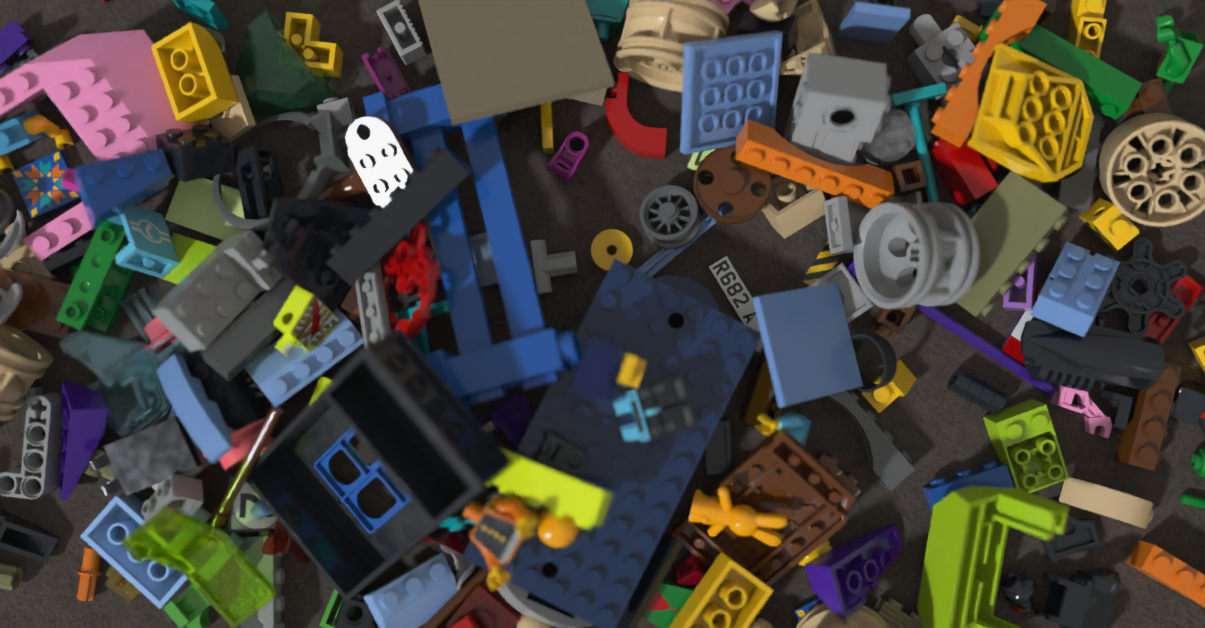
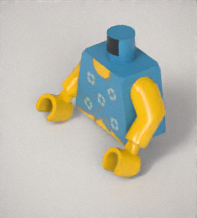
(25, 130)

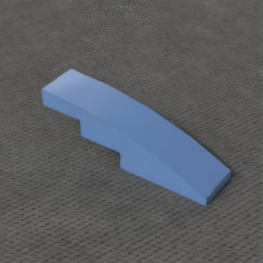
(193, 408)

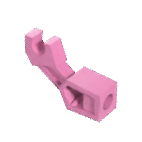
(1094, 416)

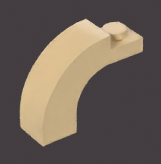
(1107, 502)

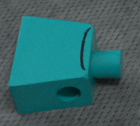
(607, 15)

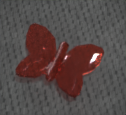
(281, 538)

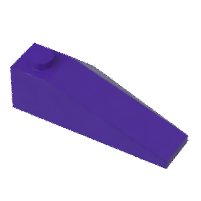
(84, 426)
(851, 570)

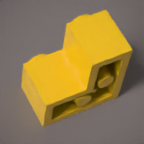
(303, 35)

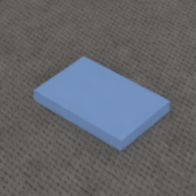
(873, 22)

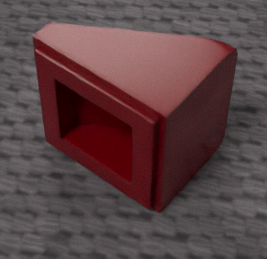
(689, 571)

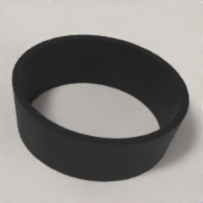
(889, 359)

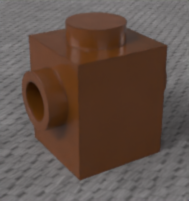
(908, 178)

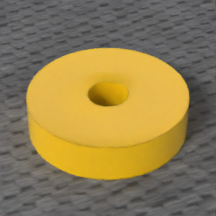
(611, 238)

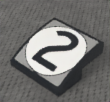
(240, 512)

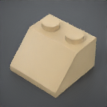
(791, 205)

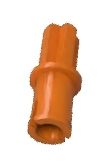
(88, 574)

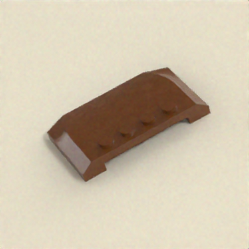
(774, 480)

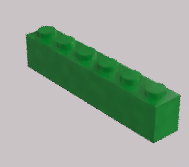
(1104, 85)

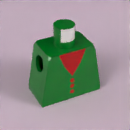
(667, 603)

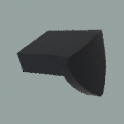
(1189, 402)
(1122, 410)

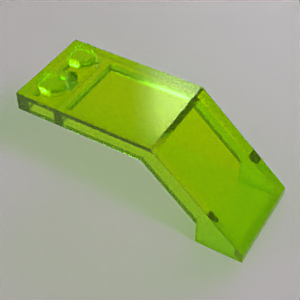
(206, 559)

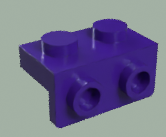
(13, 43)
(513, 419)

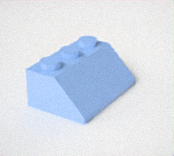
(413, 595)

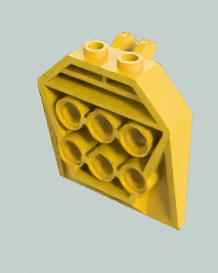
(1032, 117)

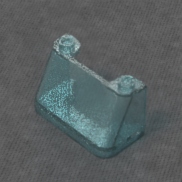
(124, 377)

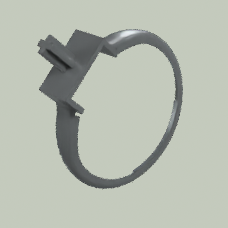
(331, 162)

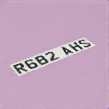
(734, 289)

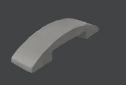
(518, 599)

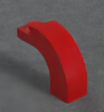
(637, 138)

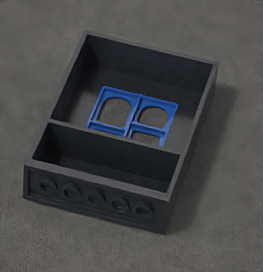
(425, 452)

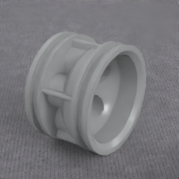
(920, 236)

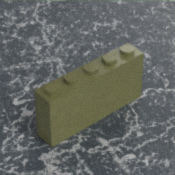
(1009, 232)

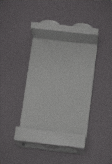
(846, 216)

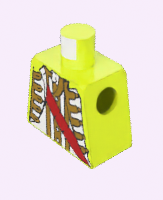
(303, 322)

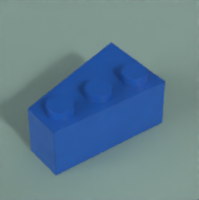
(119, 183)

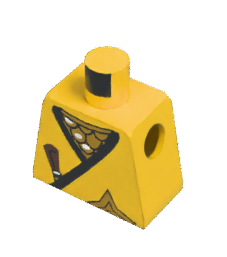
(1110, 225)

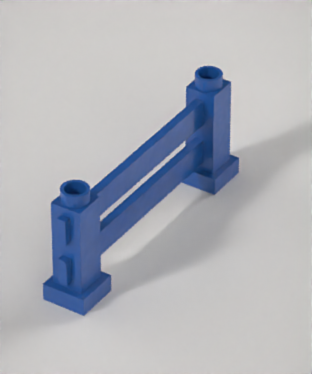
(535, 353)

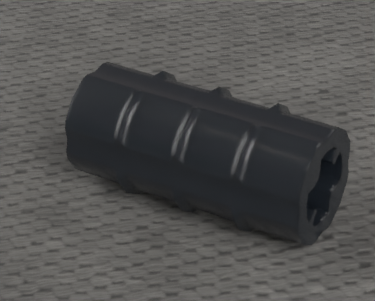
(977, 391)

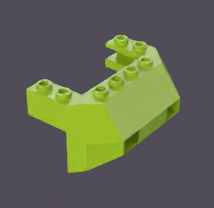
(968, 552)

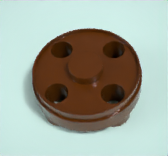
(730, 187)

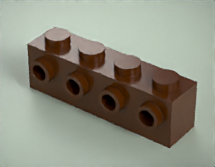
(1153, 99)
(1147, 421)

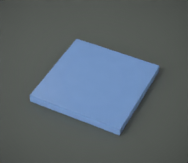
(726, 86)
(807, 343)

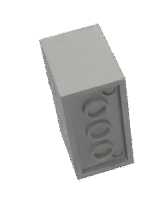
(837, 107)

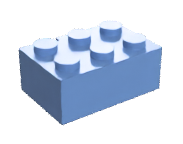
(1075, 289)

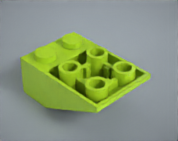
(1027, 445)

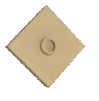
(236, 119)

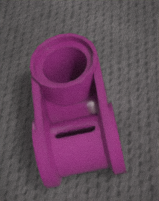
(568, 158)

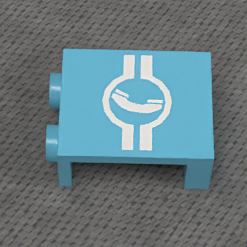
(149, 244)

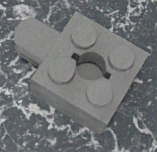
(933, 59)

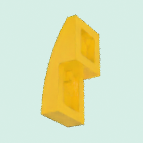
(632, 371)

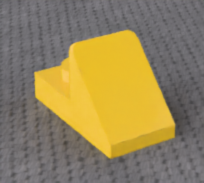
(887, 394)

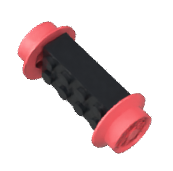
(234, 398)

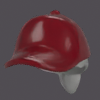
(452, 546)

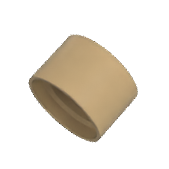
(1117, 152)

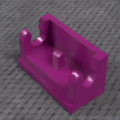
(386, 73)

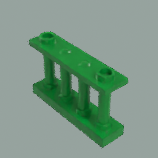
(99, 282)

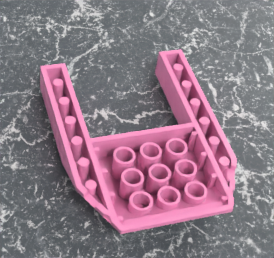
(108, 95)

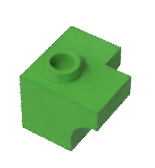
(190, 609)

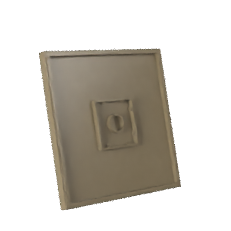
(512, 53)

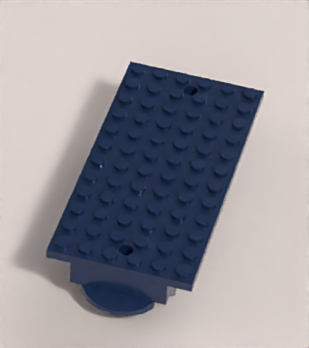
(647, 477)

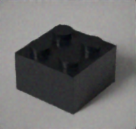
(196, 152)

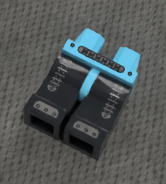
(647, 410)

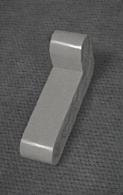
(41, 412)

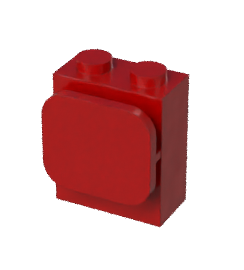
(963, 170)

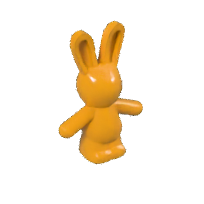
(741, 518)

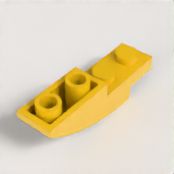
(1087, 25)

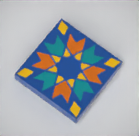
(41, 185)

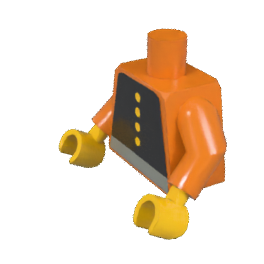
(500, 532)

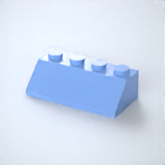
(284, 376)
(105, 535)

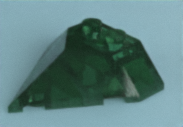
(275, 74)

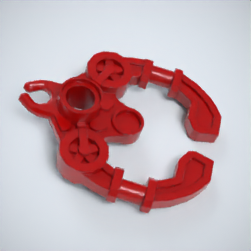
(413, 265)

